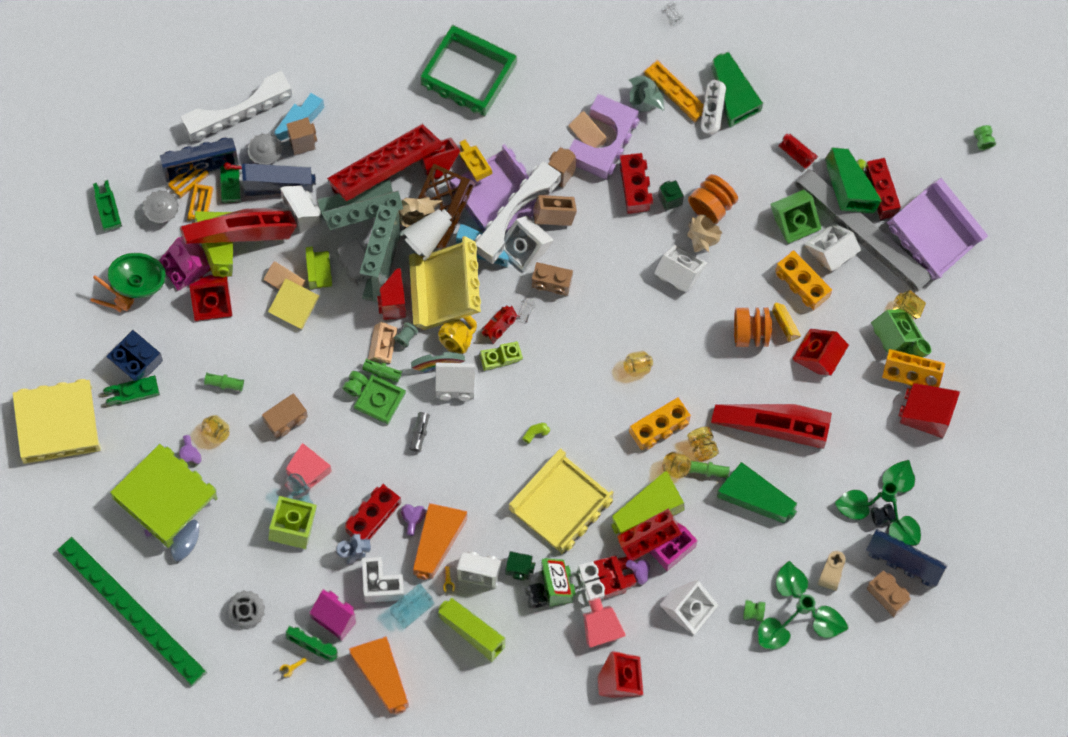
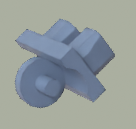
(354, 548)

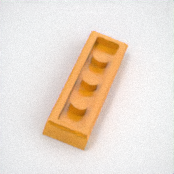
(675, 90)

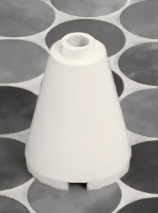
(427, 232)

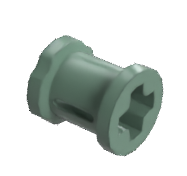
(406, 334)

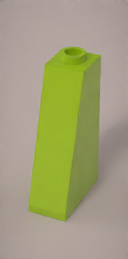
(218, 254)
(649, 502)
(472, 629)

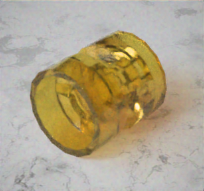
(703, 445)

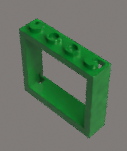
(480, 46)

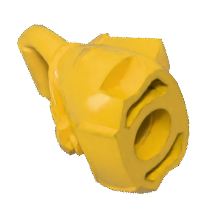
(456, 335)

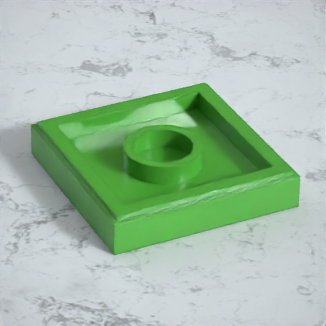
(380, 399)

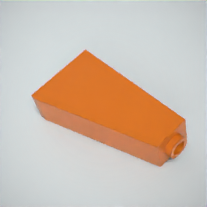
(438, 535)
(380, 670)

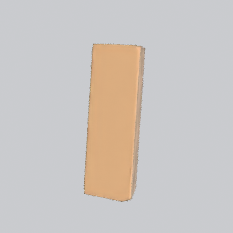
(587, 131)
(278, 273)
(382, 343)

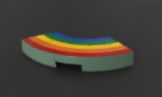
(428, 362)

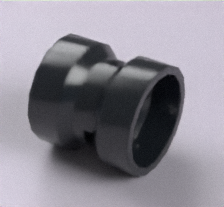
(883, 515)
(536, 595)

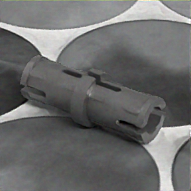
(419, 432)

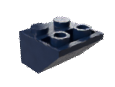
(135, 356)

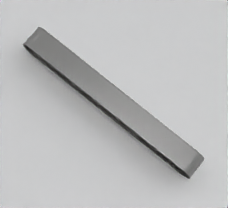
(865, 232)

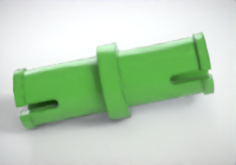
(382, 370)
(224, 381)
(709, 469)

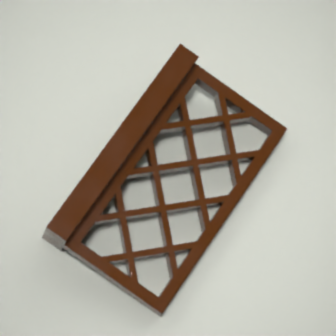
(458, 201)

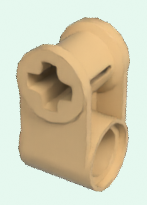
(831, 573)

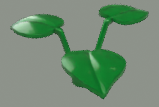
(895, 479)
(794, 582)

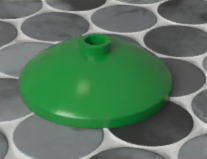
(136, 275)

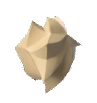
(416, 209)
(703, 233)

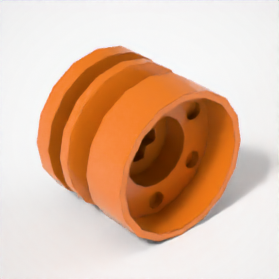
(713, 198)
(752, 327)

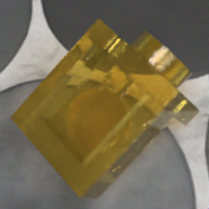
(910, 303)

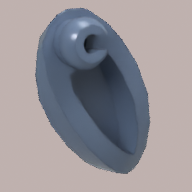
(185, 541)

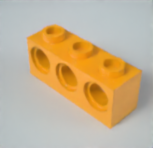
(803, 271)
(906, 363)
(663, 415)

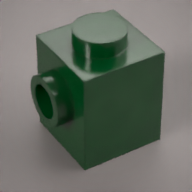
(670, 195)
(519, 566)

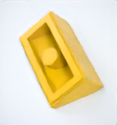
(785, 322)

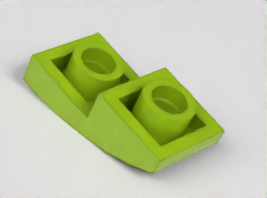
(501, 356)

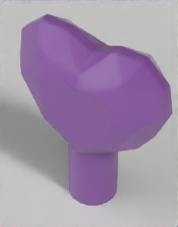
(189, 452)
(412, 517)
(640, 570)

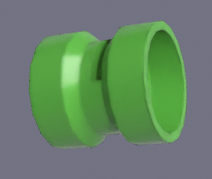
(984, 137)
(919, 348)
(355, 383)
(754, 610)

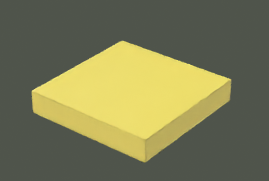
(293, 303)

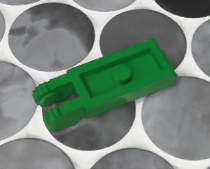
(107, 207)
(132, 391)
(311, 644)

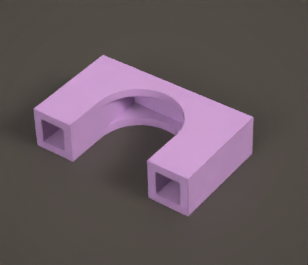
(602, 160)

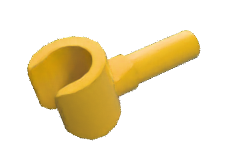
(448, 579)
(292, 667)

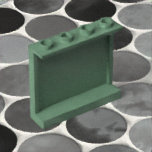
(339, 213)
(380, 251)

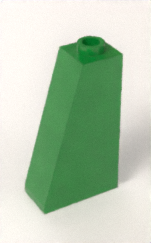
(740, 97)
(850, 183)
(756, 494)

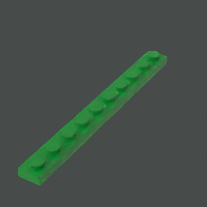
(132, 611)

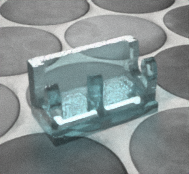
(412, 606)

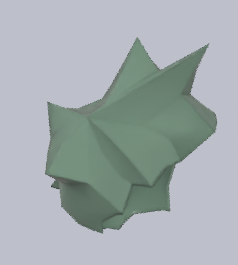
(645, 94)

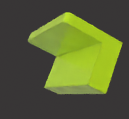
(318, 268)

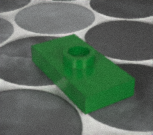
(230, 185)

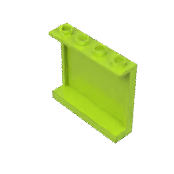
(163, 494)

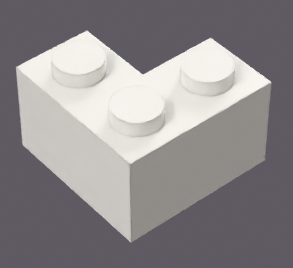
(379, 587)

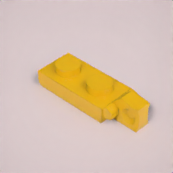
(474, 161)

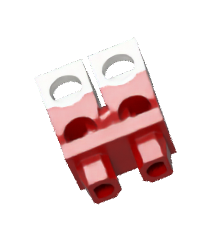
(605, 578)

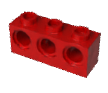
(881, 180)
(633, 191)
(383, 510)
(649, 535)

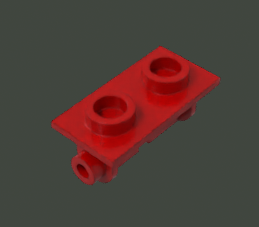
(797, 150)
(505, 318)

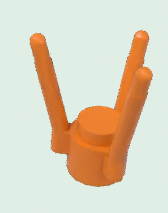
(122, 302)

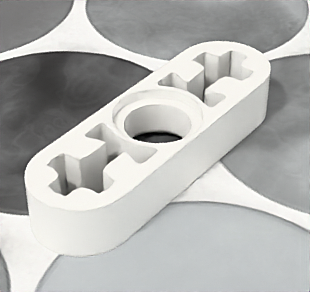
(709, 100)

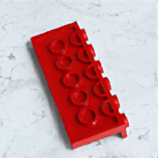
(384, 162)

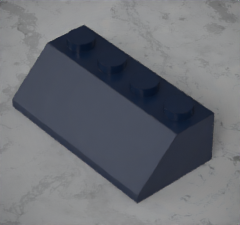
(205, 156)
(906, 557)

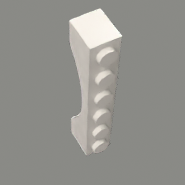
(204, 122)
(541, 182)

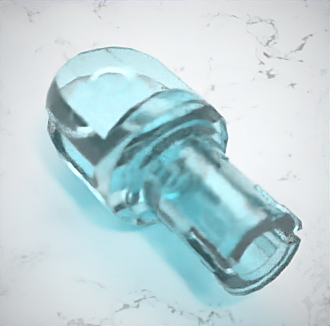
(298, 488)

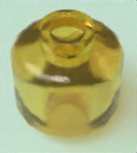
(638, 363)
(215, 429)
(676, 464)

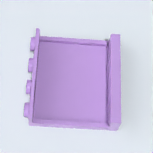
(495, 190)
(936, 228)

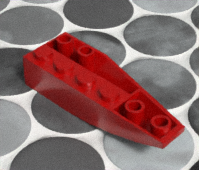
(242, 225)
(779, 421)

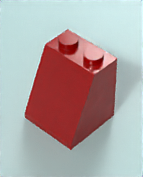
(929, 408)

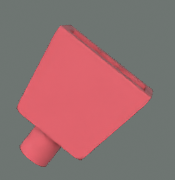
(309, 466)
(601, 624)

